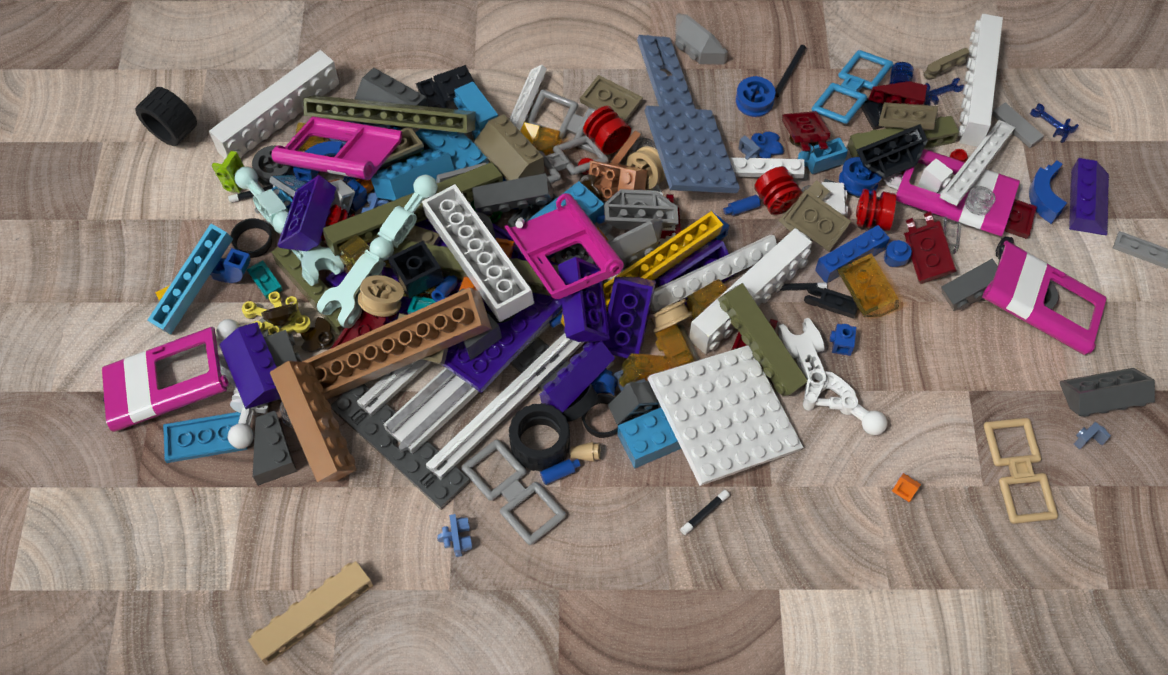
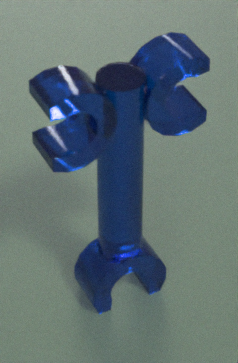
(932, 95)
(1063, 130)

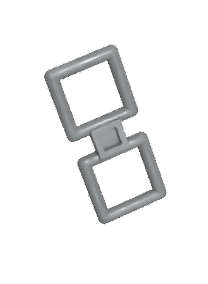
(572, 122)
(559, 161)
(513, 492)

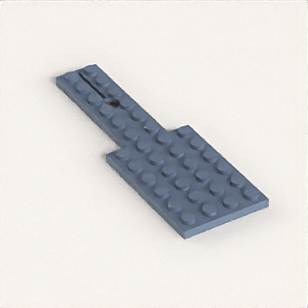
(684, 136)

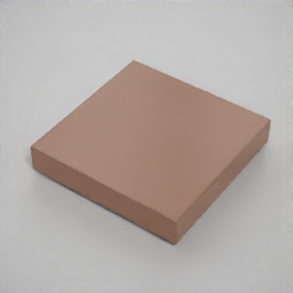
(625, 148)

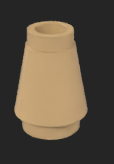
(587, 452)

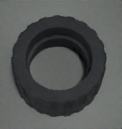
(166, 116)
(539, 415)

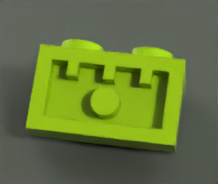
(227, 171)

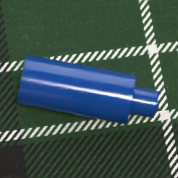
(742, 205)
(445, 288)
(559, 471)

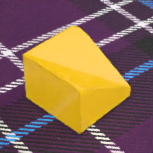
(529, 131)

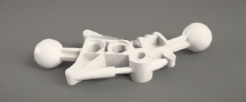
(241, 434)

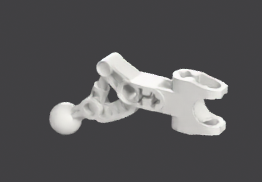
(805, 350)

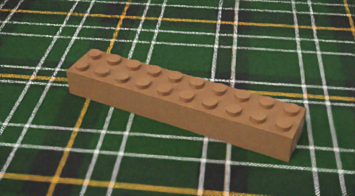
(401, 342)

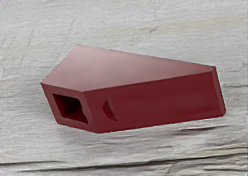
(899, 93)

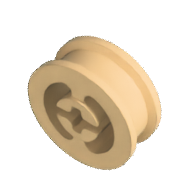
(642, 159)
(380, 295)
(669, 315)

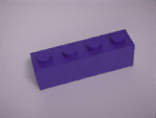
(1089, 197)
(307, 215)
(706, 254)
(584, 310)
(628, 315)
(250, 365)
(577, 375)

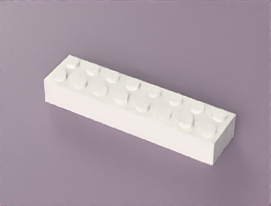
(980, 80)
(274, 106)
(478, 253)
(760, 281)

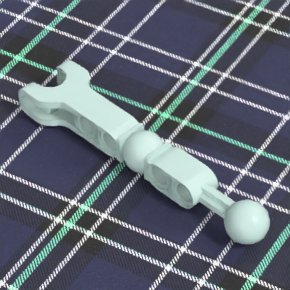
(276, 213)
(372, 262)

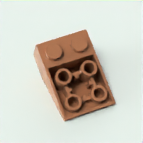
(613, 177)

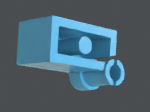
(823, 159)

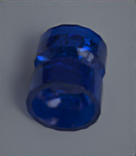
(901, 72)

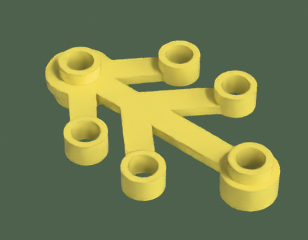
(292, 326)

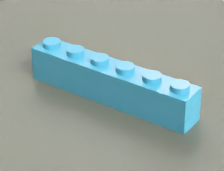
(190, 279)

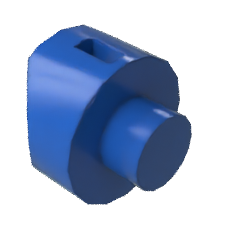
(897, 253)
(605, 383)

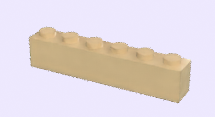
(310, 612)

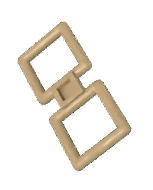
(1020, 471)

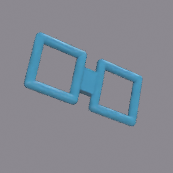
(852, 86)

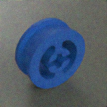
(747, 91)
(858, 177)

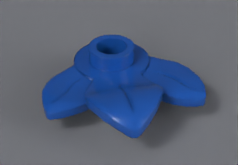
(768, 144)

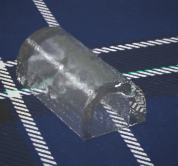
(952, 232)

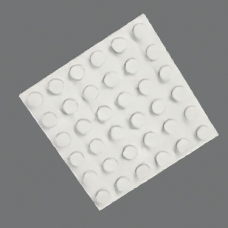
(724, 414)

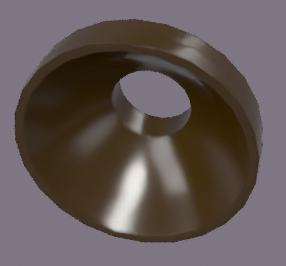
(280, 315)

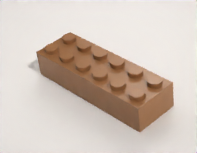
(313, 421)

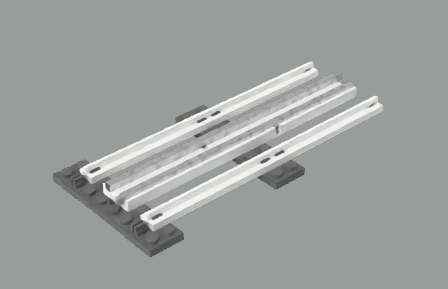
(435, 404)

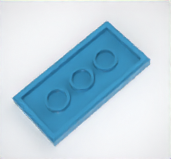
(199, 437)

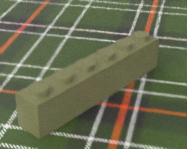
(944, 133)
(291, 266)
(762, 340)

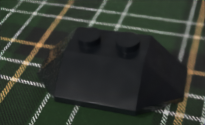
(894, 152)

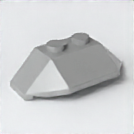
(698, 41)
(635, 207)
(638, 241)

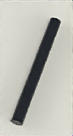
(789, 70)

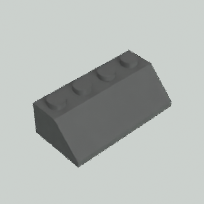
(383, 88)
(513, 194)
(1108, 391)

